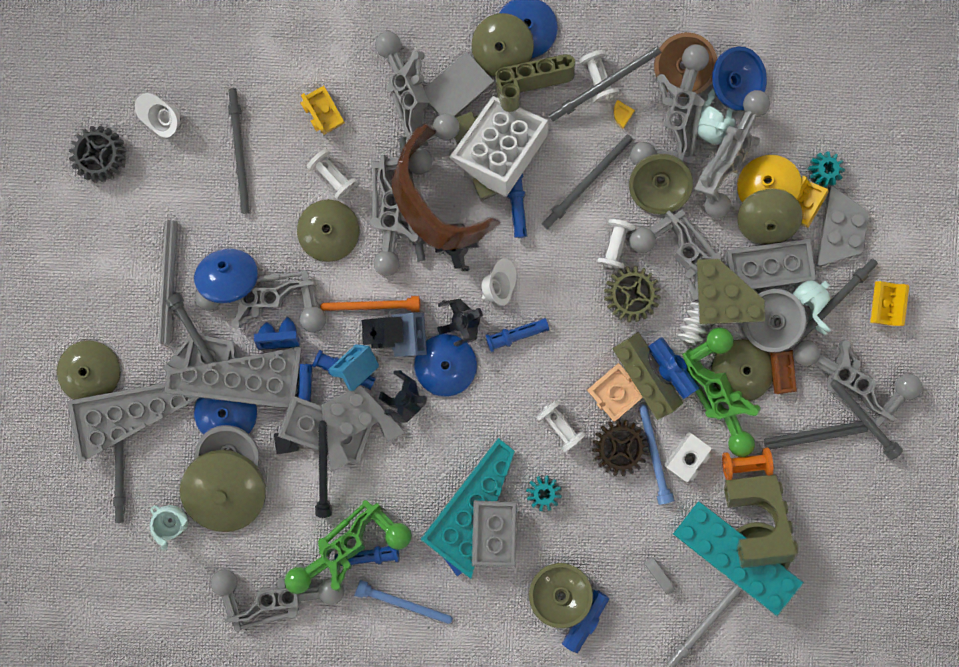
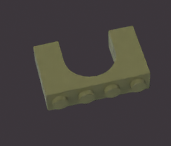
(764, 493)

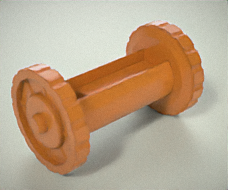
(747, 463)

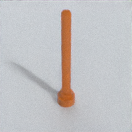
(410, 304)

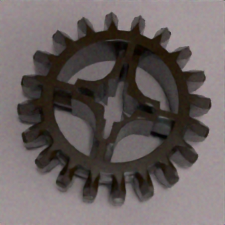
(613, 454)

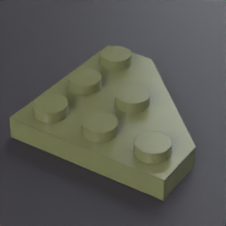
(725, 296)

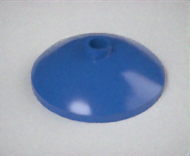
(542, 21)
(746, 73)
(226, 283)
(460, 371)
(237, 414)

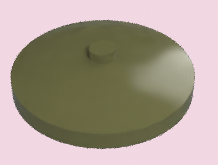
(223, 490)

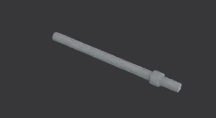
(683, 650)

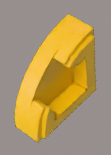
(622, 113)

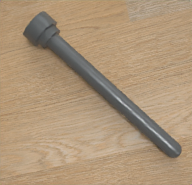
(176, 303)
(891, 449)

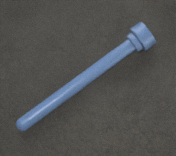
(664, 494)
(365, 590)

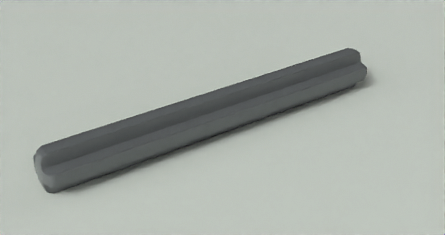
(815, 435)

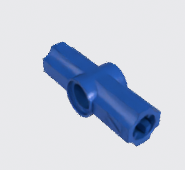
(673, 368)
(578, 633)

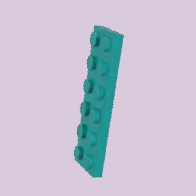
(717, 544)

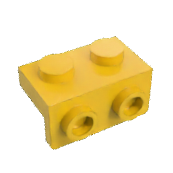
(323, 110)
(810, 200)
(889, 303)

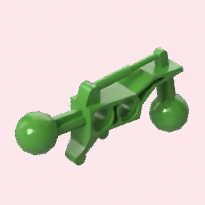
(720, 342)
(397, 537)

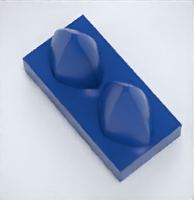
(285, 338)

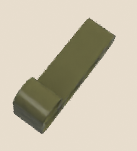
(532, 76)

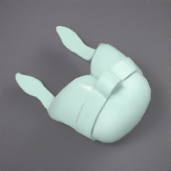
(712, 123)
(816, 297)
(162, 528)

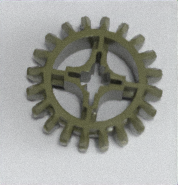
(623, 290)

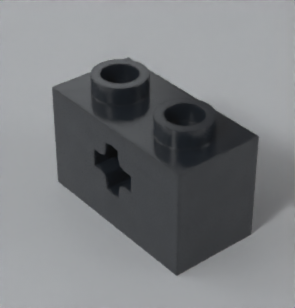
(382, 332)

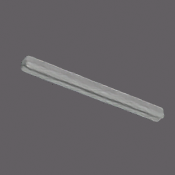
(167, 285)

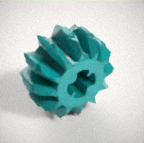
(833, 169)
(543, 500)

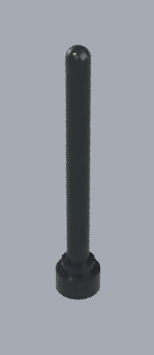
(323, 508)

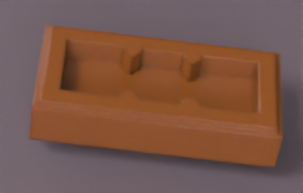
(783, 372)

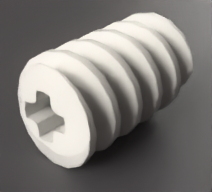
(694, 329)

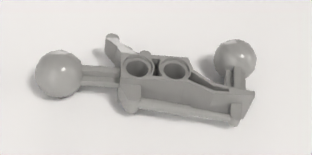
(694, 59)
(408, 91)
(731, 155)
(644, 240)
(387, 262)
(311, 318)
(906, 387)
(225, 582)

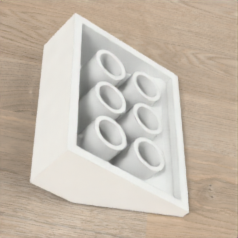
(500, 145)

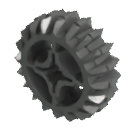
(82, 160)

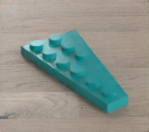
(453, 528)

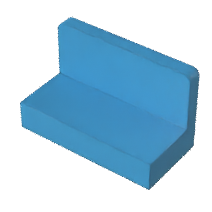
(355, 366)

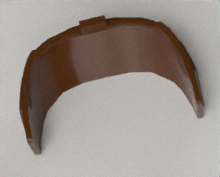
(417, 212)

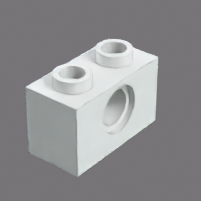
(676, 462)

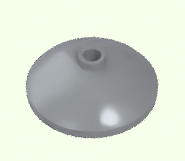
(774, 338)
(228, 437)

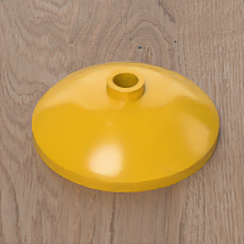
(781, 171)

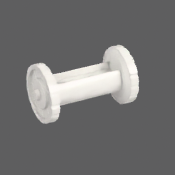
(598, 73)
(331, 174)
(616, 243)
(561, 426)

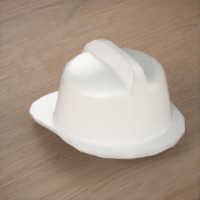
(157, 115)
(500, 283)

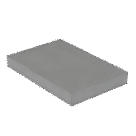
(458, 86)
(494, 533)

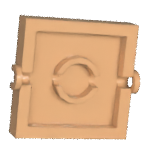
(615, 392)

